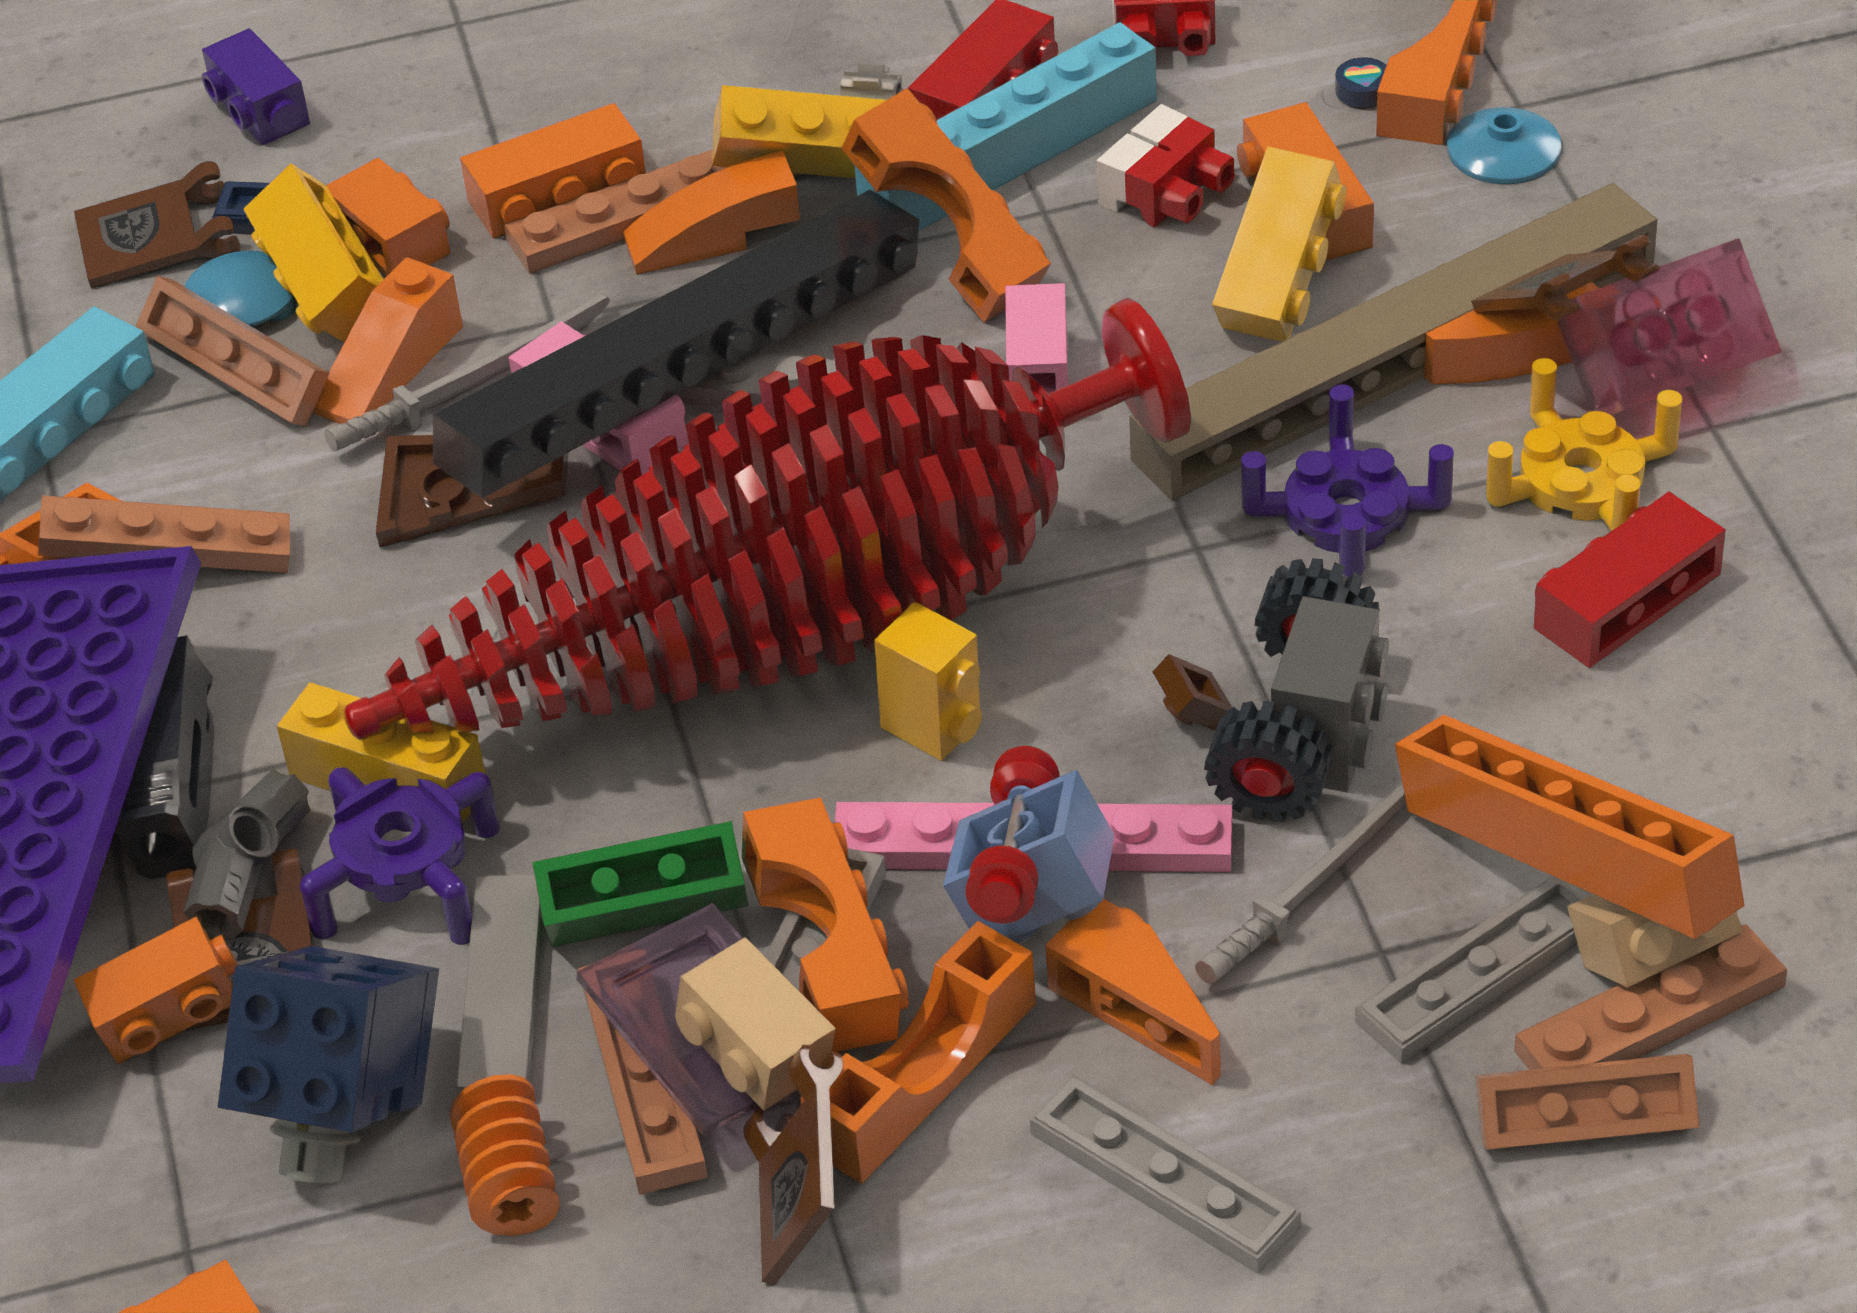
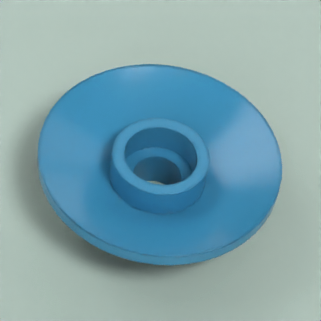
(1504, 145)

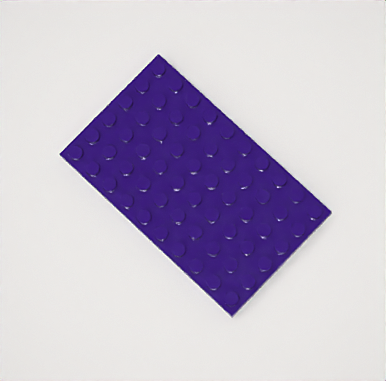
(76, 696)

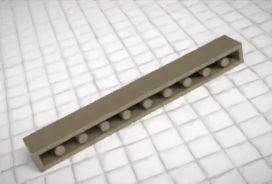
(1369, 347)

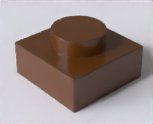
(1191, 692)

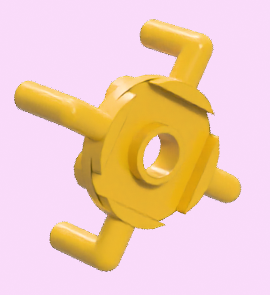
(1593, 441)

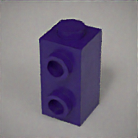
(254, 87)

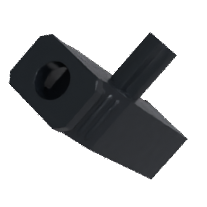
(173, 772)

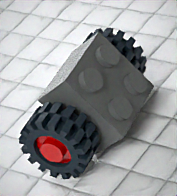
(1319, 697)

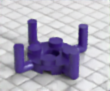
(1346, 473)
(404, 865)

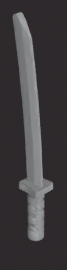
(409, 405)
(1271, 916)

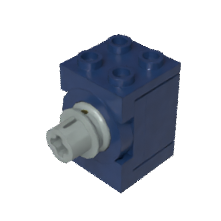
(326, 1049)

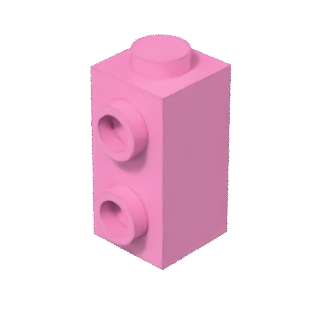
(1038, 333)

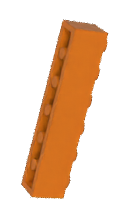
(1572, 825)

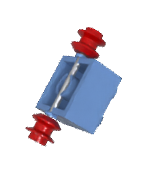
(1031, 853)

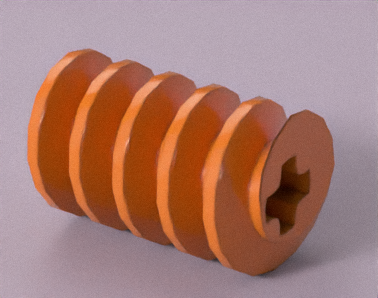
(504, 1156)

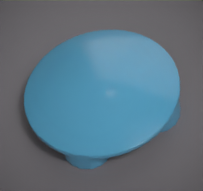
(243, 287)

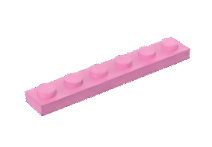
(1144, 839)

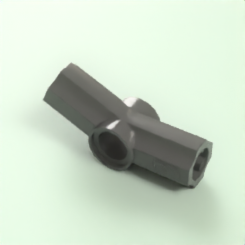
(234, 848)

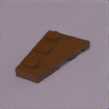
(425, 499)

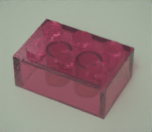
(1668, 329)

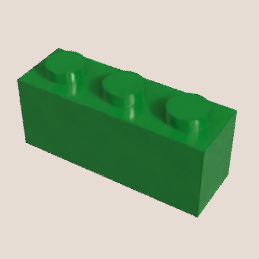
(639, 883)

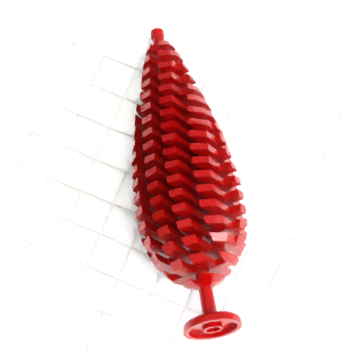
(785, 530)

